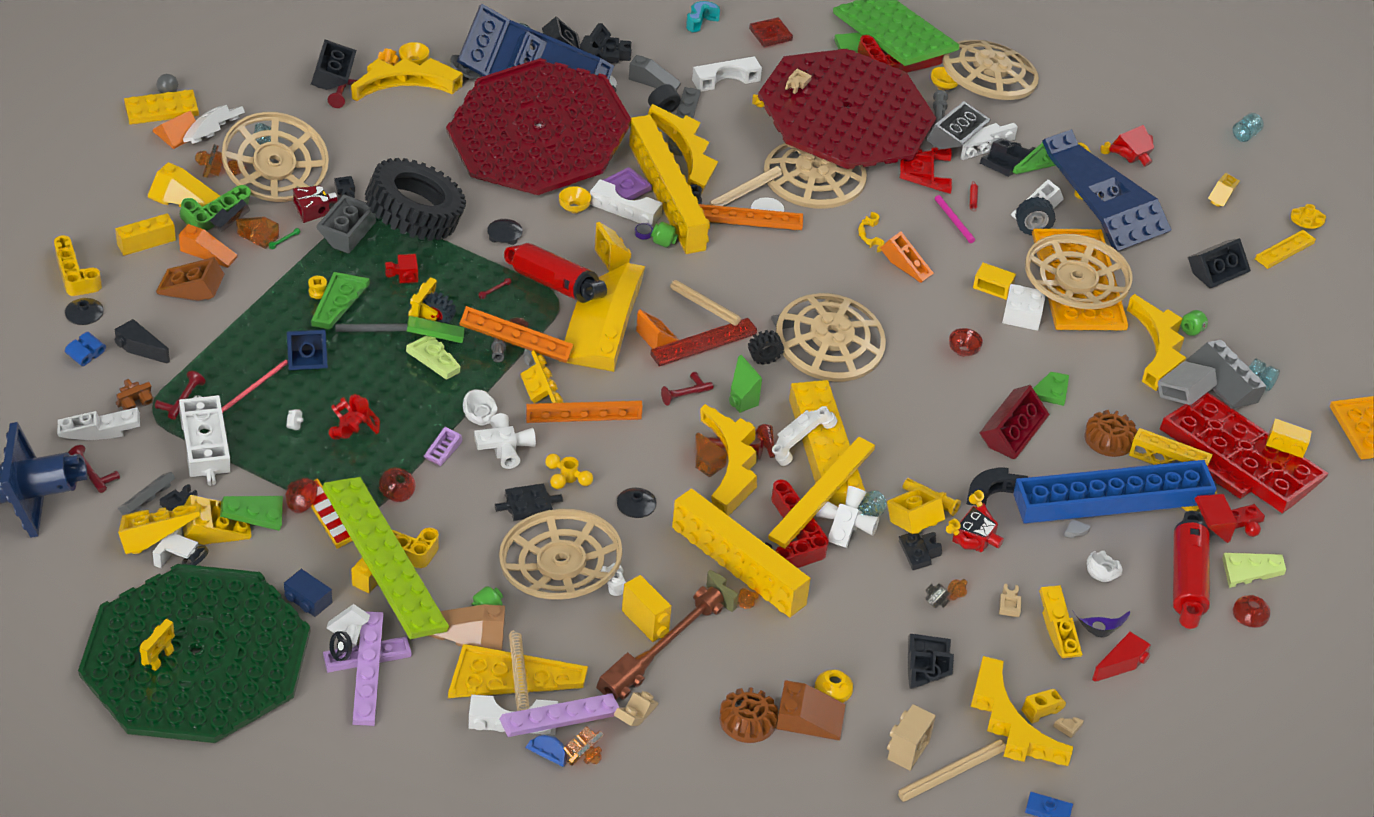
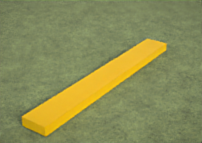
(821, 492)

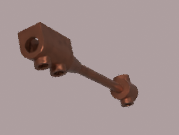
(630, 670)

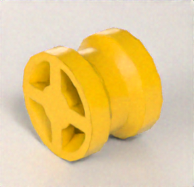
(317, 286)

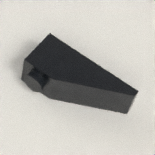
(140, 342)

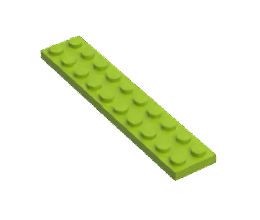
(385, 558)

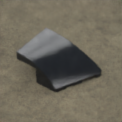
(1005, 156)
(224, 219)
(928, 659)

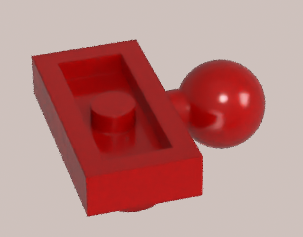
(1249, 517)

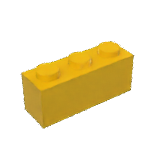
(145, 234)

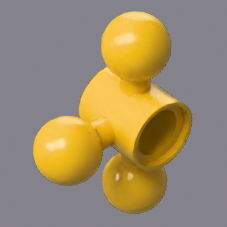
(568, 471)

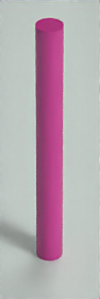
(954, 219)

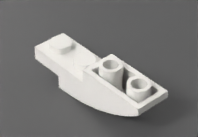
(211, 122)
(982, 140)
(94, 427)

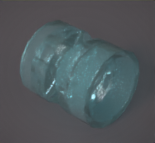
(1248, 127)
(1267, 374)

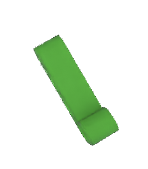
(196, 215)

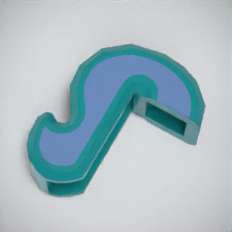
(701, 10)

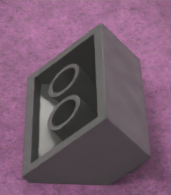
(346, 223)

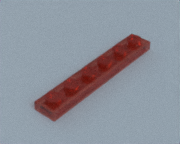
(703, 342)

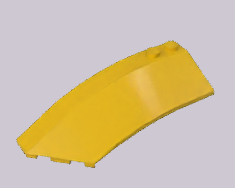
(601, 323)

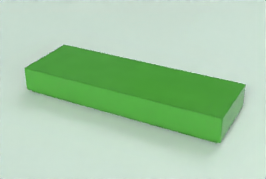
(435, 329)

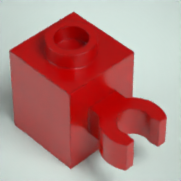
(406, 268)

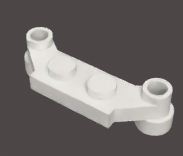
(800, 428)

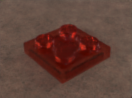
(771, 32)

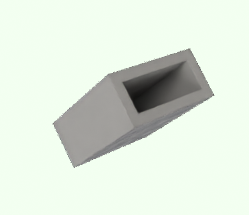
(1187, 382)

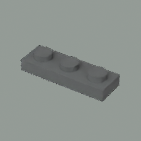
(147, 494)

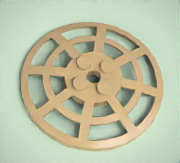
(992, 64)
(274, 150)
(806, 170)
(1085, 275)
(831, 341)
(559, 550)

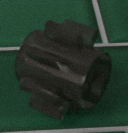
(937, 595)

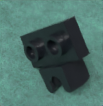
(617, 51)
(920, 550)

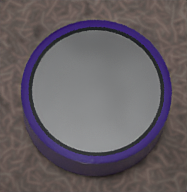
(643, 231)

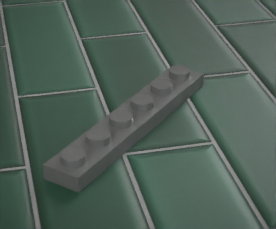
(687, 107)

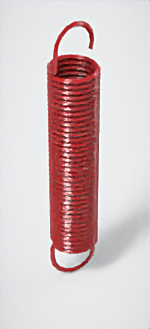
(973, 196)

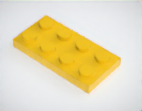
(160, 106)

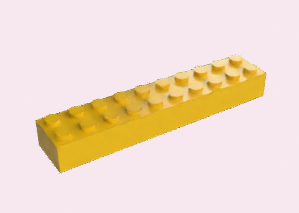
(669, 184)

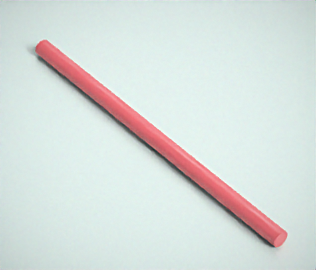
(253, 386)

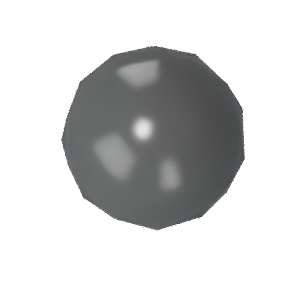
(167, 83)

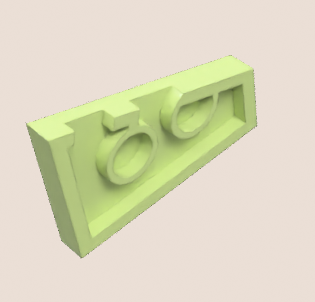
(434, 356)
(1248, 567)

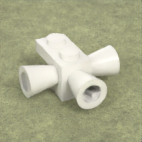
(504, 440)
(848, 518)

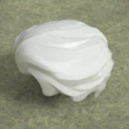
(479, 407)
(1103, 567)

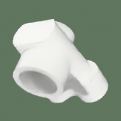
(617, 582)

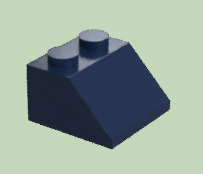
(307, 349)

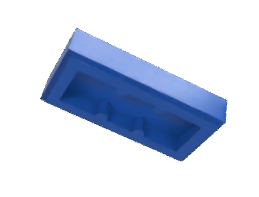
(1046, 806)

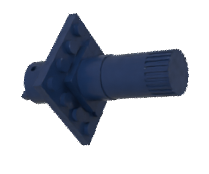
(30, 478)

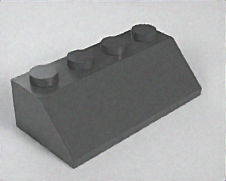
(957, 127)
(1235, 380)

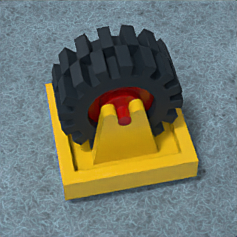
(430, 305)

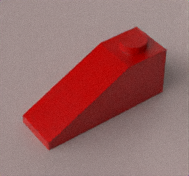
(1123, 657)

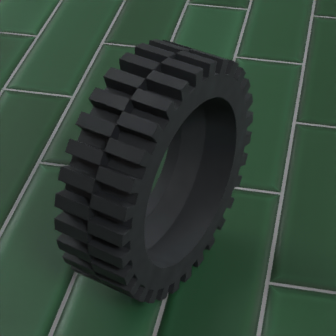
(406, 214)

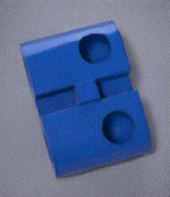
(85, 348)

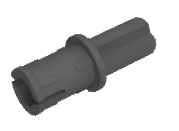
(498, 348)

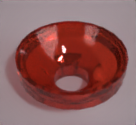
(965, 338)
(394, 490)
(304, 496)
(1250, 615)

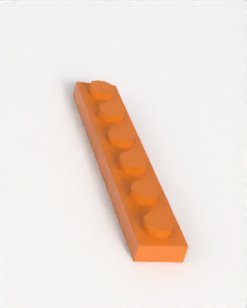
(753, 217)
(516, 334)
(583, 411)

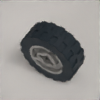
(1035, 214)

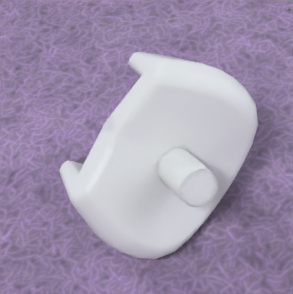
(294, 419)

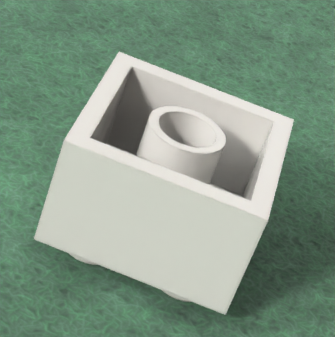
(1024, 307)

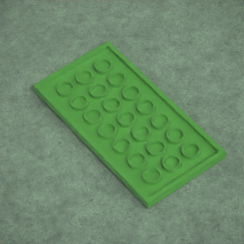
(896, 30)

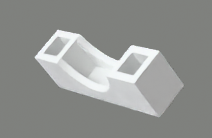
(745, 69)
(641, 211)
(485, 714)

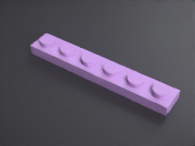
(368, 670)
(558, 715)

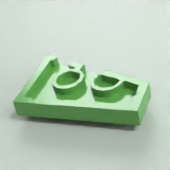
(255, 510)

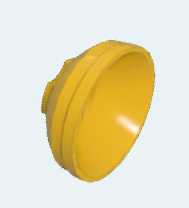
(414, 51)
(942, 79)
(576, 196)
(840, 691)

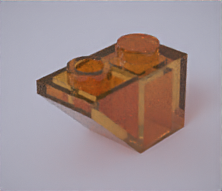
(258, 230)
(708, 456)

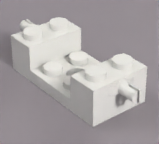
(205, 452)

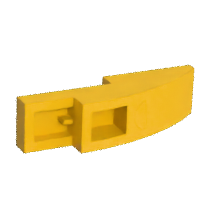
(1058, 623)

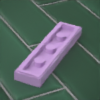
(390, 650)

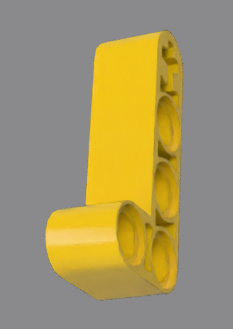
(75, 281)
(420, 549)

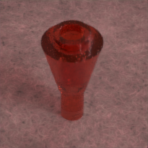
(765, 433)

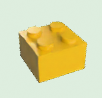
(916, 510)

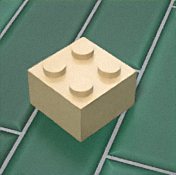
(910, 736)

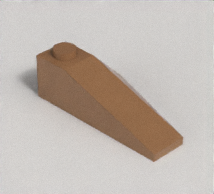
(475, 626)

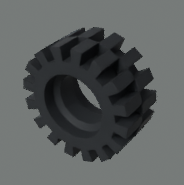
(768, 354)

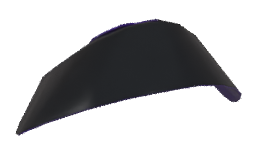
(1110, 624)

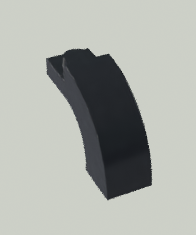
(595, 41)
(992, 482)

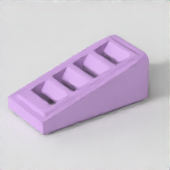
(449, 434)

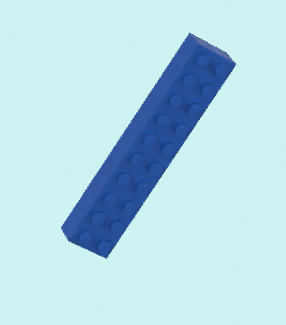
(1112, 491)

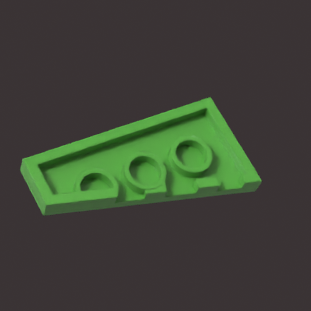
(337, 298)

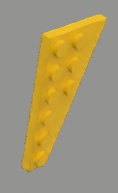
(491, 673)

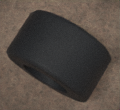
(665, 98)

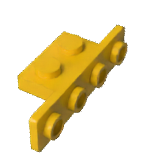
(538, 381)

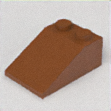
(193, 280)
(810, 711)

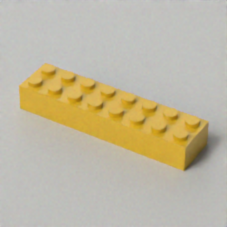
(822, 444)
(741, 552)

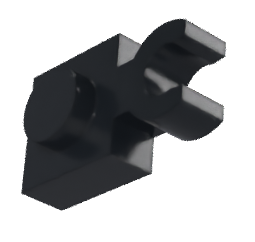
(345, 186)
(177, 498)

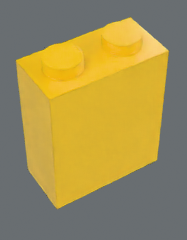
(646, 608)

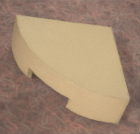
(1068, 726)

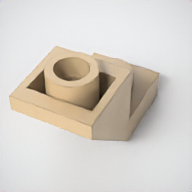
(637, 709)

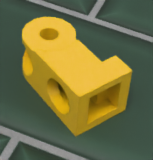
(1042, 704)

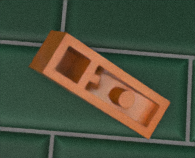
(205, 246)
(904, 256)

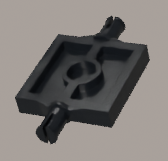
(527, 501)

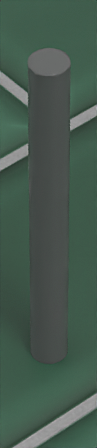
(370, 327)

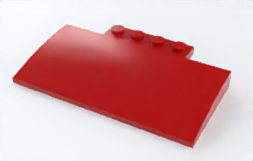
(1240, 453)

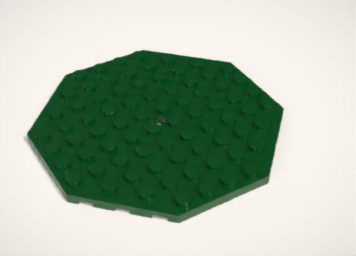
(245, 665)

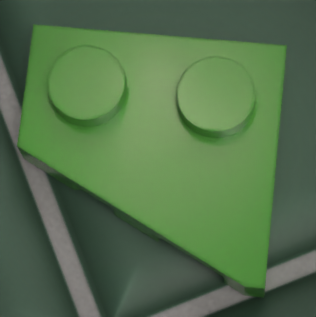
(1053, 388)

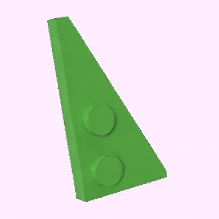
(1035, 160)

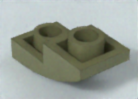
(719, 582)

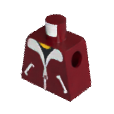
(312, 202)

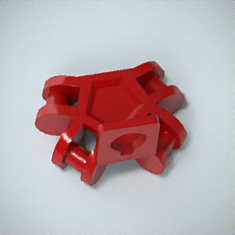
(358, 413)

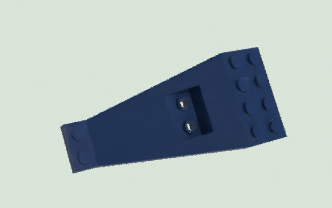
(500, 43)
(1128, 213)

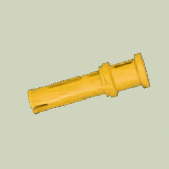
(949, 504)

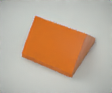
(175, 129)
(653, 330)

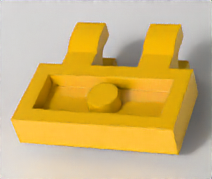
(156, 643)

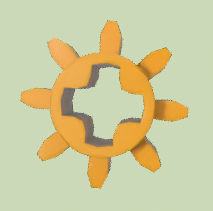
(388, 56)

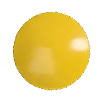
(1308, 217)

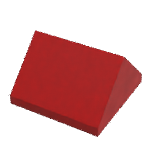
(1217, 515)

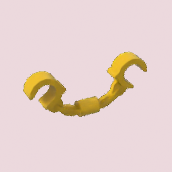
(871, 222)

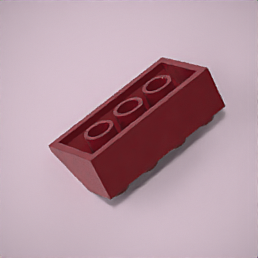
(1015, 422)

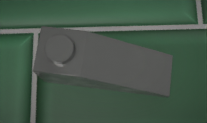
(650, 73)

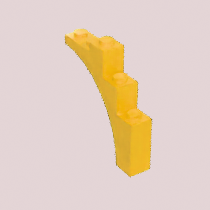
(407, 73)
(692, 146)
(1167, 342)
(736, 438)
(1005, 720)

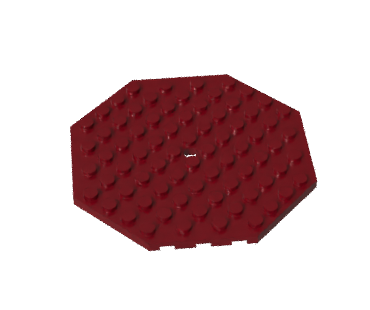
(884, 115)
(577, 136)

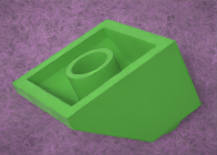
(745, 386)

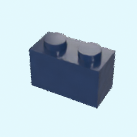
(308, 592)

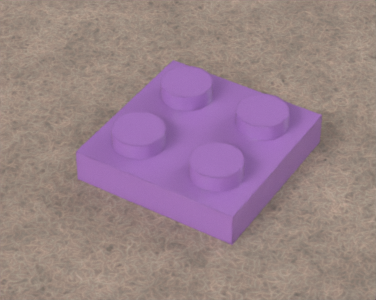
(629, 184)

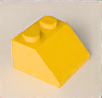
(610, 247)

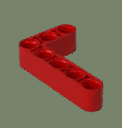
(870, 48)
(811, 541)

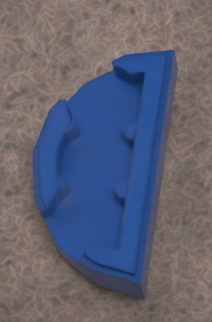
(549, 748)

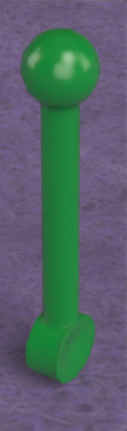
(272, 245)

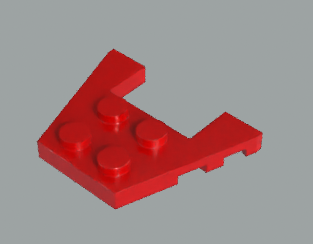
(921, 169)

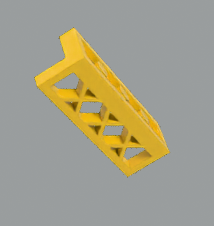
(1167, 447)

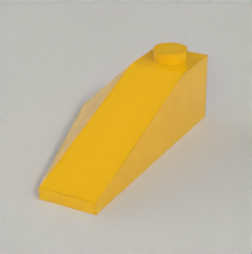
(175, 184)
(144, 529)

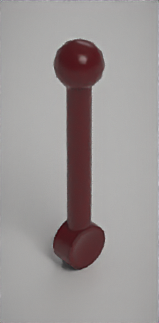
(482, 295)

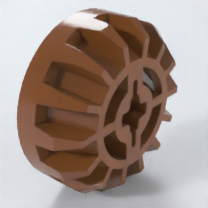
(1110, 433)
(752, 720)

